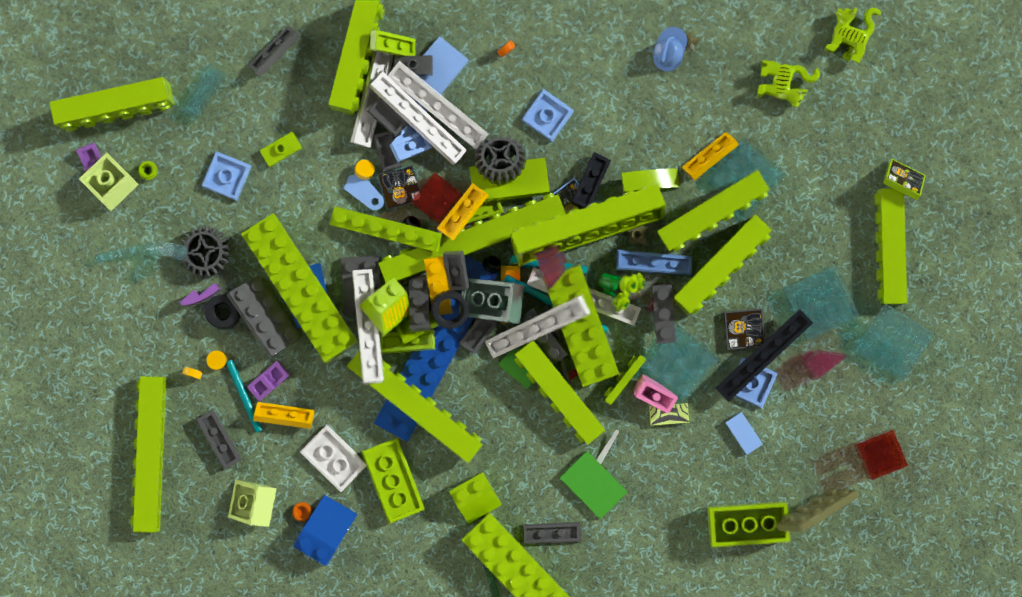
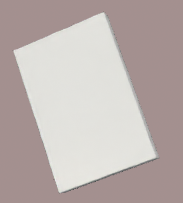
(333, 458)

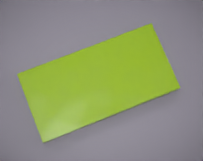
(530, 183)
(393, 480)

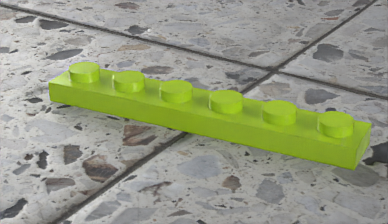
(386, 229)

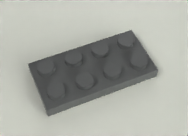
(264, 316)

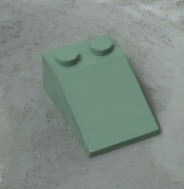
(494, 300)

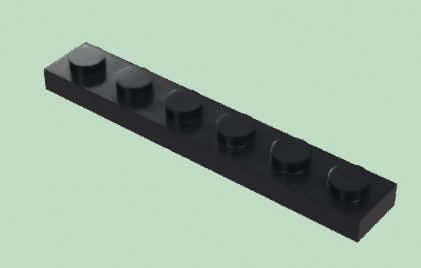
(764, 355)

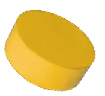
(364, 169)
(216, 360)
(192, 373)

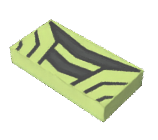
(678, 414)

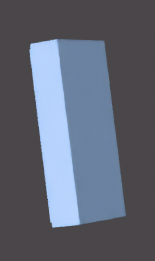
(743, 433)

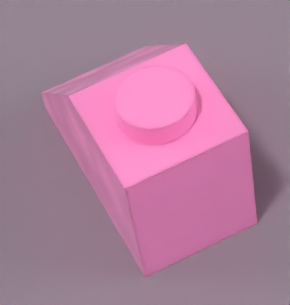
(654, 393)

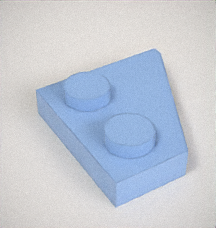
(408, 144)

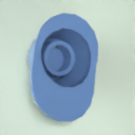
(670, 49)

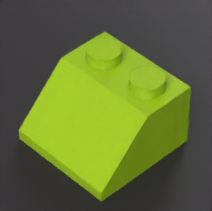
(475, 497)

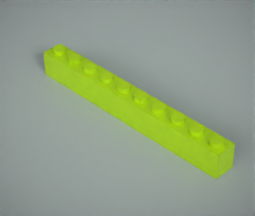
(474, 239)

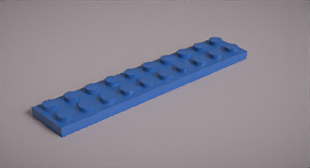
(428, 366)

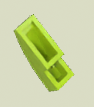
(637, 180)

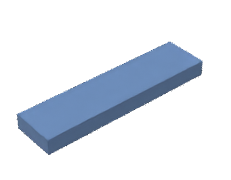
(653, 263)

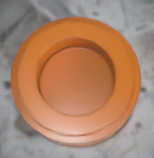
(506, 49)
(302, 511)

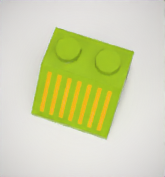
(387, 306)

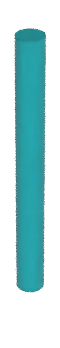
(243, 395)

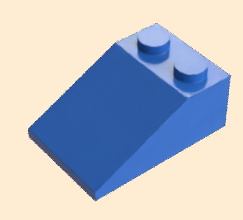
(325, 530)

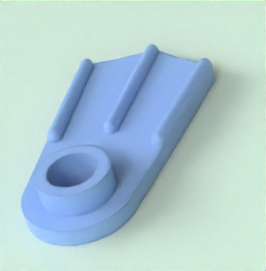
(364, 192)

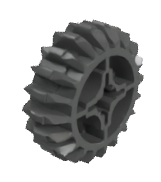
(503, 168)
(213, 249)

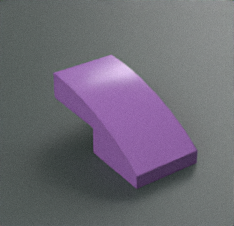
(89, 155)
(195, 297)
(268, 380)

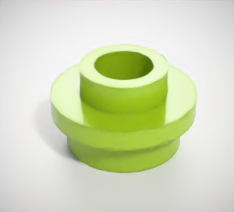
(141, 170)

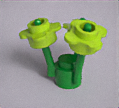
(627, 285)

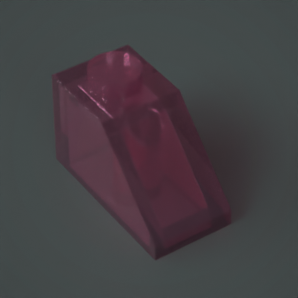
(551, 265)
(820, 362)

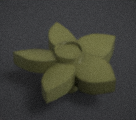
(691, 41)

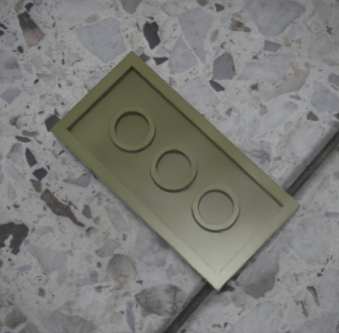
(817, 510)

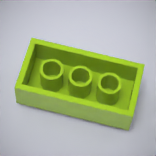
(746, 524)

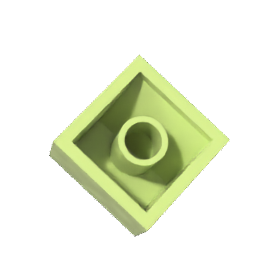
(108, 181)
(252, 503)

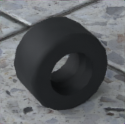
(210, 312)

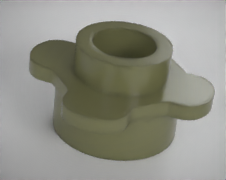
(640, 239)

